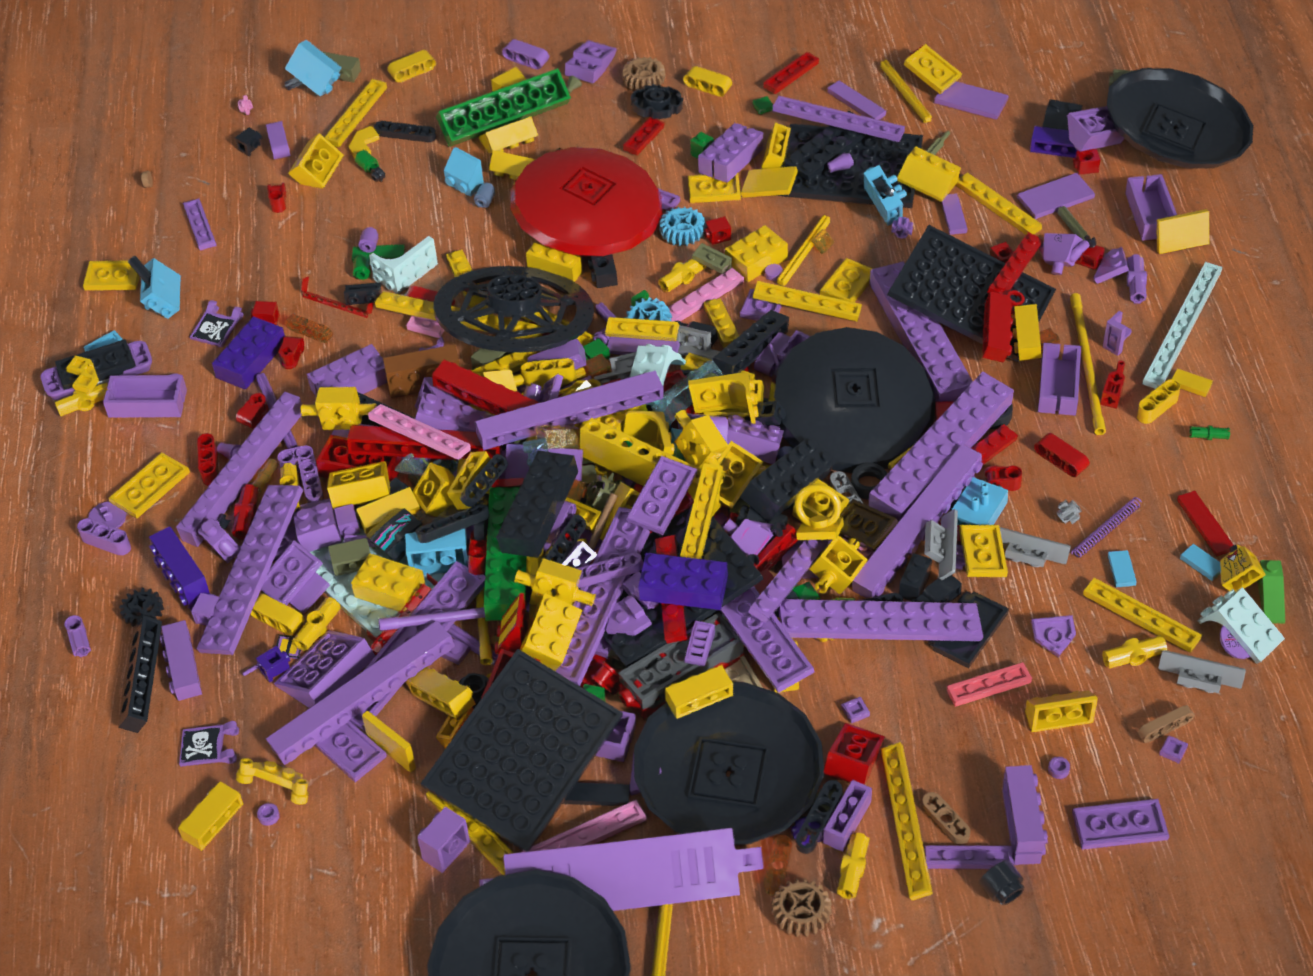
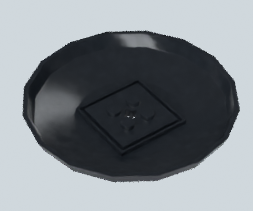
(1206, 118)
(861, 427)
(752, 734)
(531, 924)

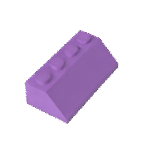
(1092, 129)

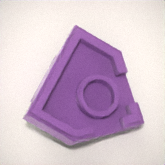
(627, 618)
(1054, 633)

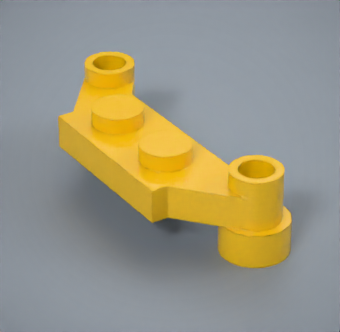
(274, 773)

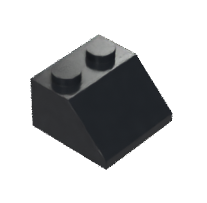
(1057, 113)

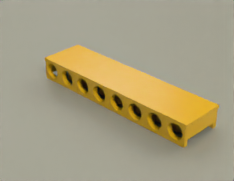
(627, 460)

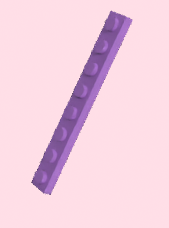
(839, 118)
(787, 579)

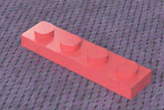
(989, 684)

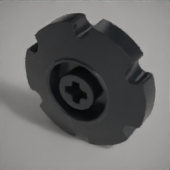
(656, 101)

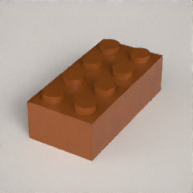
(408, 370)

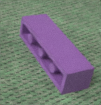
(181, 660)

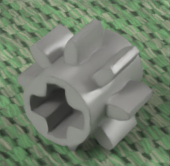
(1069, 511)

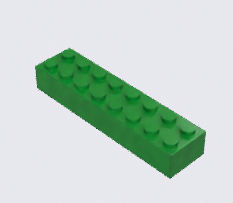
(503, 107)
(501, 567)

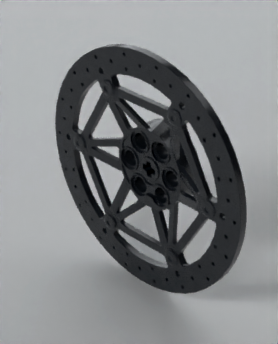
(514, 294)

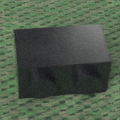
(915, 577)

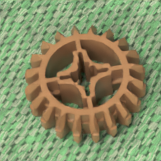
(643, 72)
(801, 899)

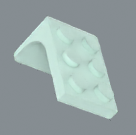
(403, 271)
(657, 359)
(1245, 622)

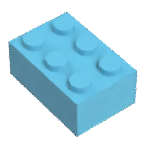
(438, 554)

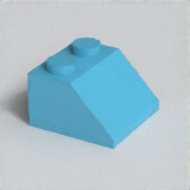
(463, 172)

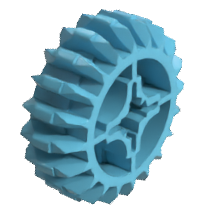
(682, 226)
(657, 309)

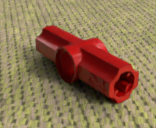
(245, 511)

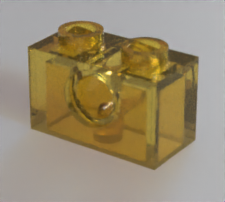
(559, 436)

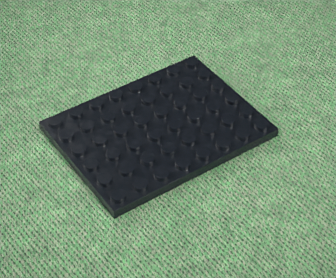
(849, 183)
(952, 281)
(718, 547)
(522, 750)

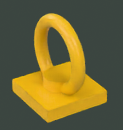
(819, 526)

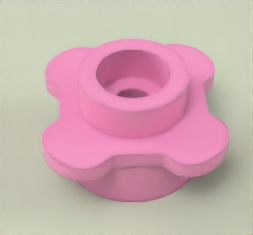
(245, 105)

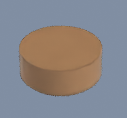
(146, 179)

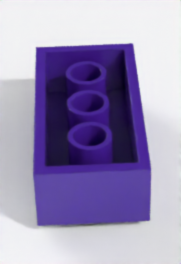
(248, 353)
(178, 566)
(683, 581)

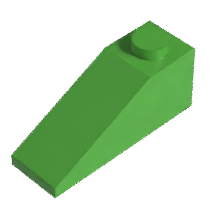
(1272, 591)

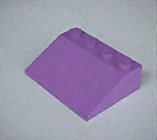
(325, 667)

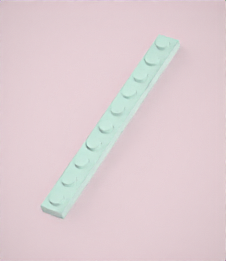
(1182, 325)

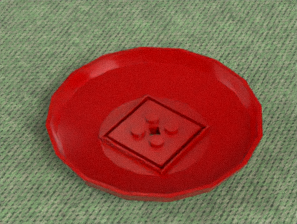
(563, 213)

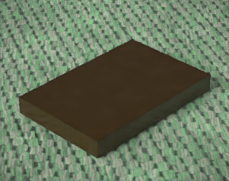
(866, 524)

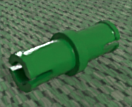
(1209, 432)

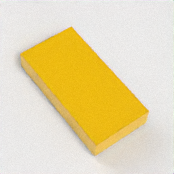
(1192, 382)

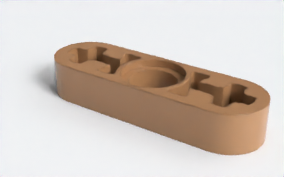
(1166, 724)
(947, 827)

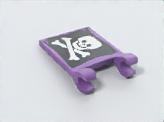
(214, 327)
(205, 745)

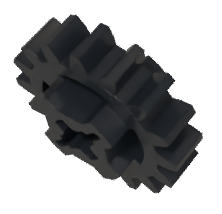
(131, 607)

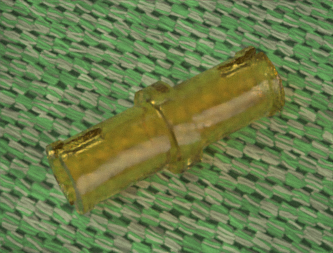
(265, 475)

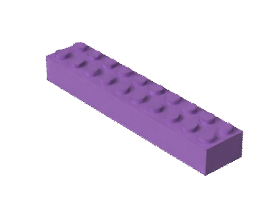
(922, 338)
(960, 424)

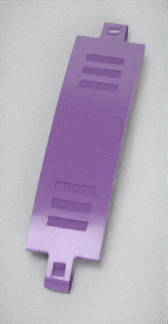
(649, 869)

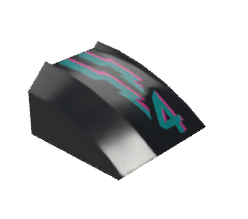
(391, 531)

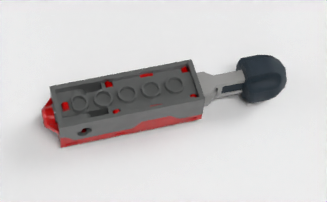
(645, 681)

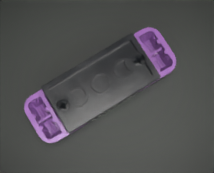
(108, 361)

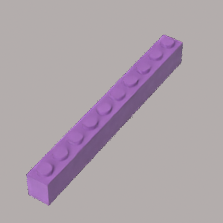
(569, 409)
(241, 467)
(912, 527)
(360, 692)

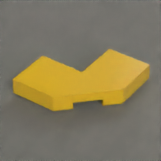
(362, 138)
(87, 375)

